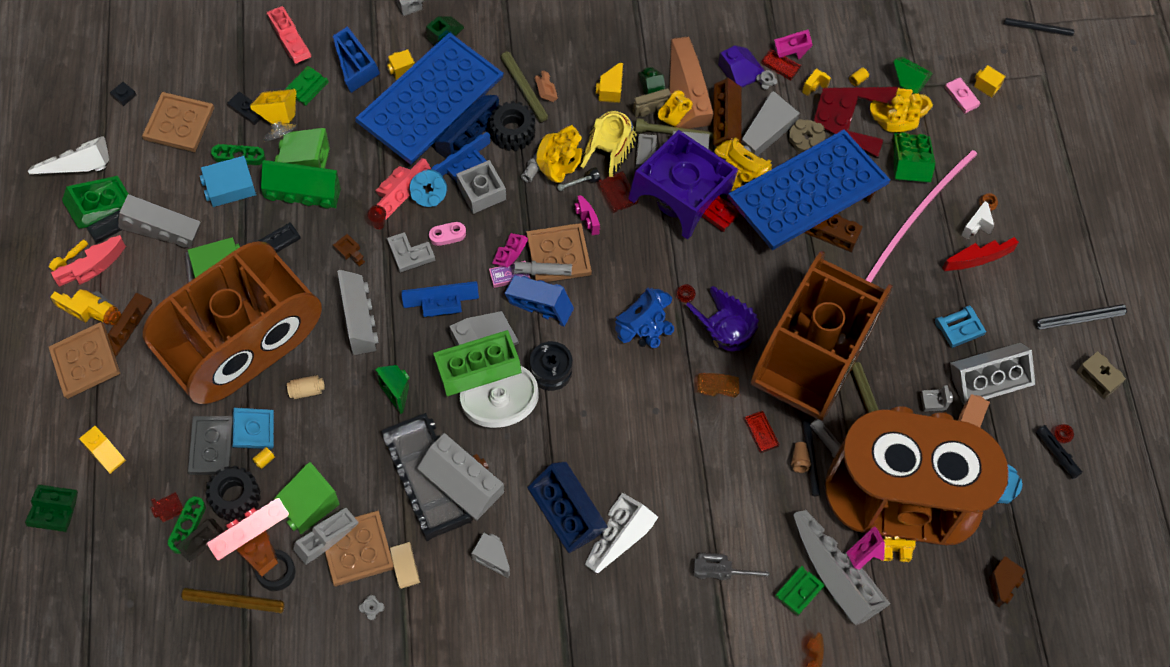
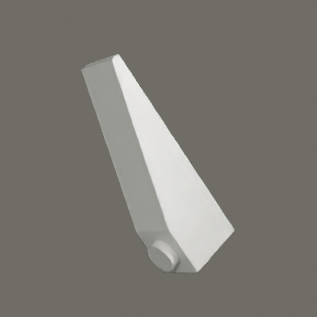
(85, 158)
(626, 525)

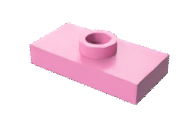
(962, 95)

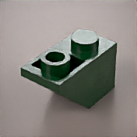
(441, 27)
(651, 80)

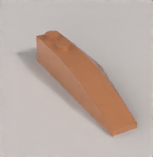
(688, 77)

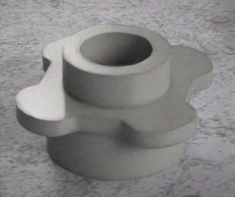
(766, 75)
(371, 613)

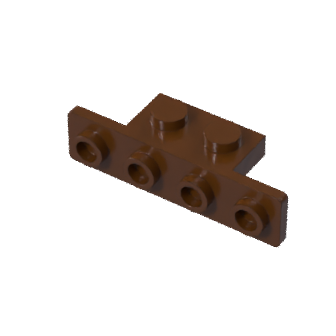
(128, 321)

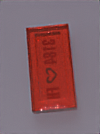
(781, 65)
(761, 432)

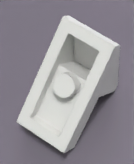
(981, 220)

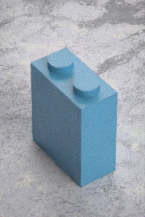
(227, 181)

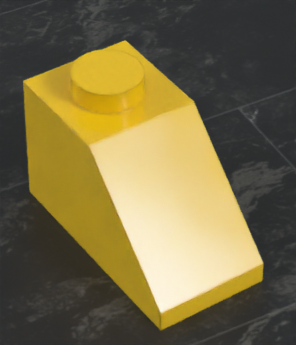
(610, 84)
(102, 449)

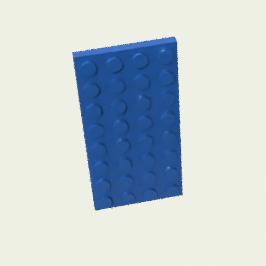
(429, 98)
(808, 189)

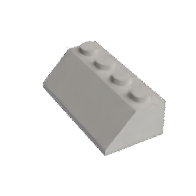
(357, 312)
(994, 372)
(461, 477)

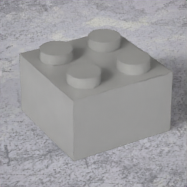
(481, 186)

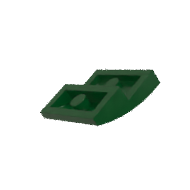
(51, 508)

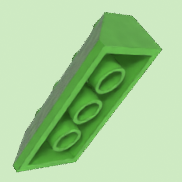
(477, 363)

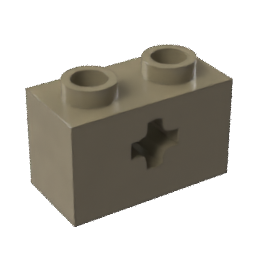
(1101, 375)

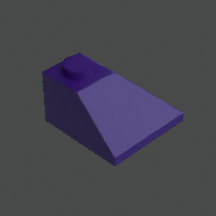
(740, 65)

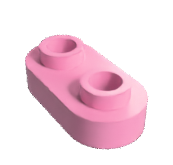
(448, 234)

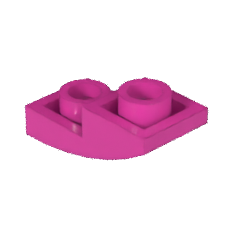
(587, 213)
(507, 255)

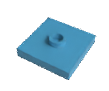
(253, 428)

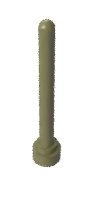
(642, 126)

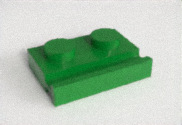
(307, 85)
(799, 591)

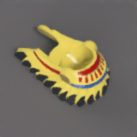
(613, 134)

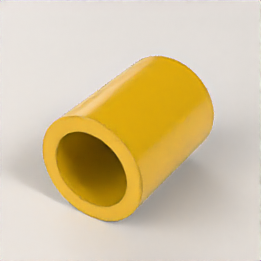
(859, 76)
(263, 458)

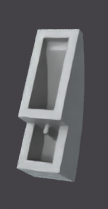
(324, 535)

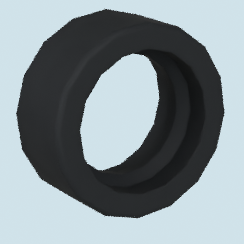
(285, 581)

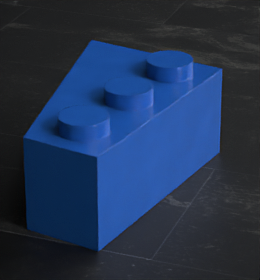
(355, 61)
(541, 297)

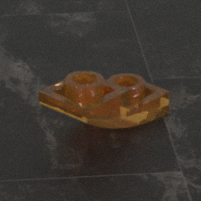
(718, 383)
(816, 650)

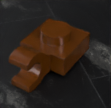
(349, 248)

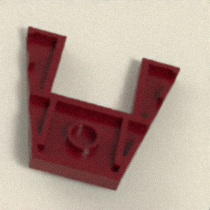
(838, 107)

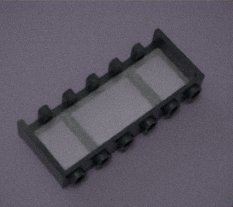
(433, 508)

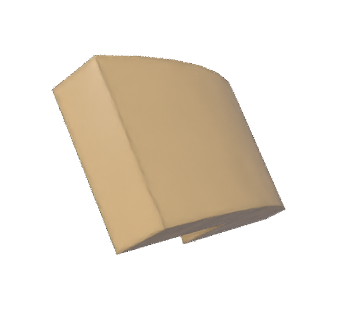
(405, 565)

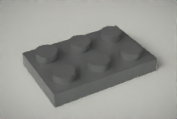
(210, 444)

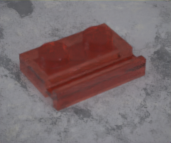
(617, 191)

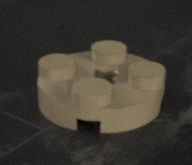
(807, 127)

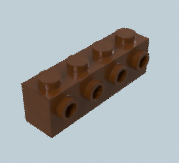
(727, 111)
(837, 232)

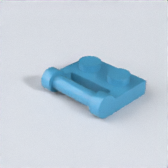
(963, 331)

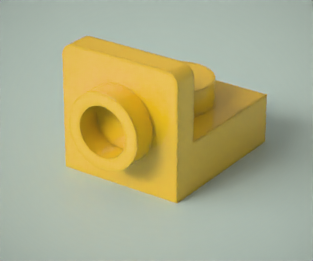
(815, 80)

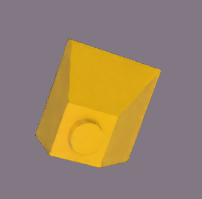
(276, 106)

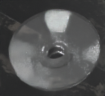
(278, 130)

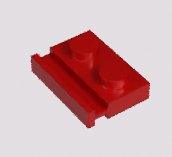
(721, 213)

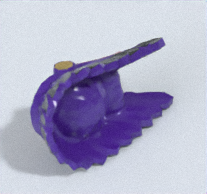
(733, 323)

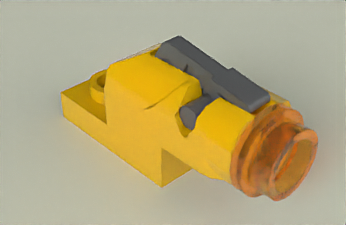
(87, 305)

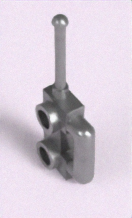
(718, 570)

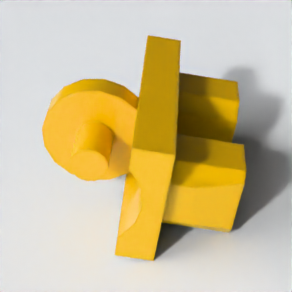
(899, 545)

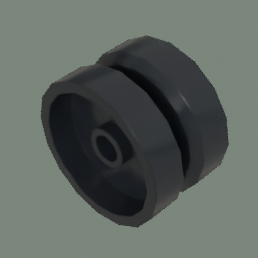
(551, 365)

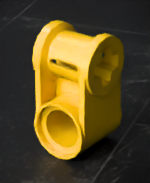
(674, 109)

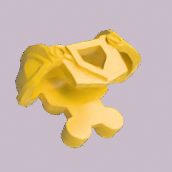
(904, 113)
(556, 152)
(747, 168)

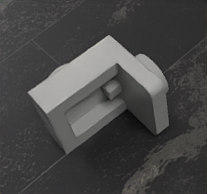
(936, 399)

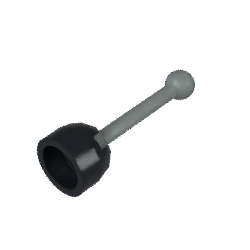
(592, 176)

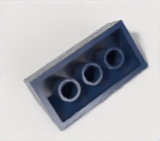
(468, 126)
(567, 506)

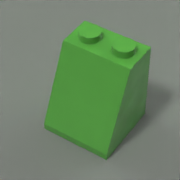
(304, 148)
(209, 254)
(307, 499)

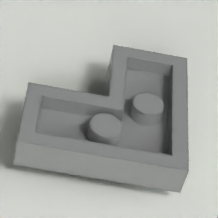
(407, 256)

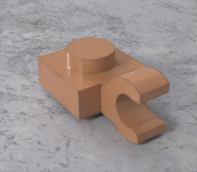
(546, 89)

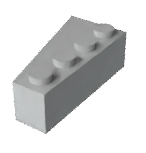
(157, 222)

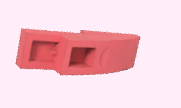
(288, 35)
(98, 259)

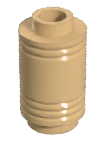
(305, 387)

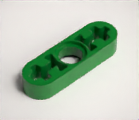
(232, 149)
(198, 513)

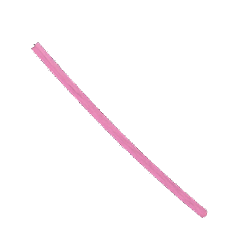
(918, 211)

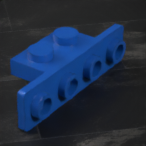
(465, 158)
(440, 299)

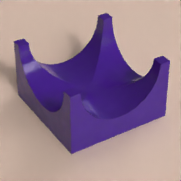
(684, 178)

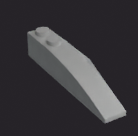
(848, 585)

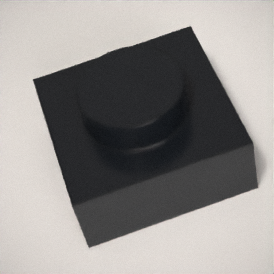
(123, 93)

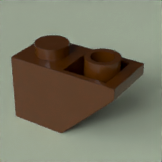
(1004, 579)

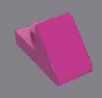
(794, 43)
(866, 548)

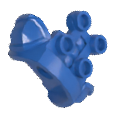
(648, 321)

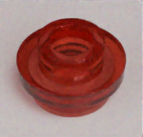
(686, 289)
(1065, 429)

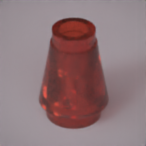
(377, 216)

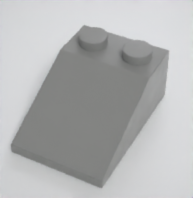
(479, 327)

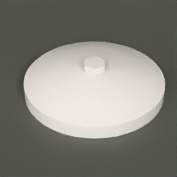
(501, 401)

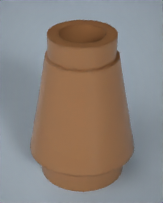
(800, 458)

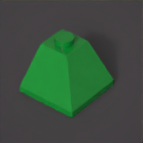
(911, 75)
(394, 384)

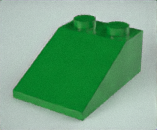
(94, 200)

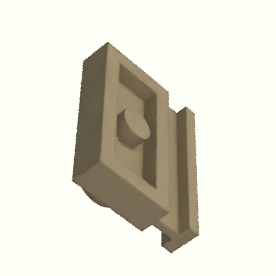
(650, 103)

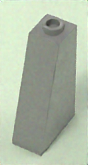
(770, 124)

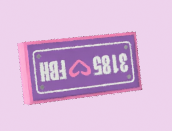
(503, 276)

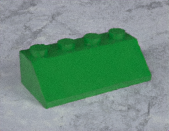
(300, 184)

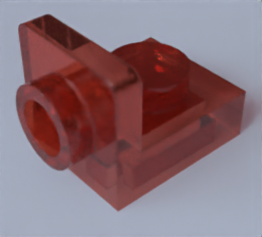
(167, 507)

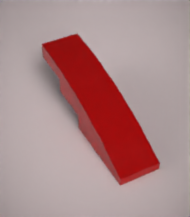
(977, 256)

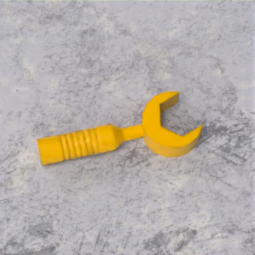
(58, 261)

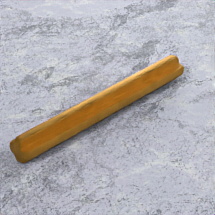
(233, 600)

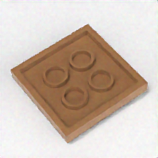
(178, 122)
(560, 246)
(84, 360)
(360, 552)

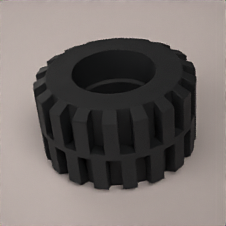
(509, 114)
(226, 480)

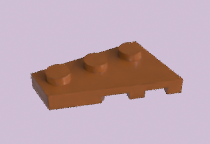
(259, 553)

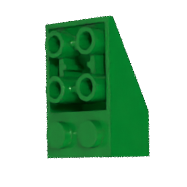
(913, 157)

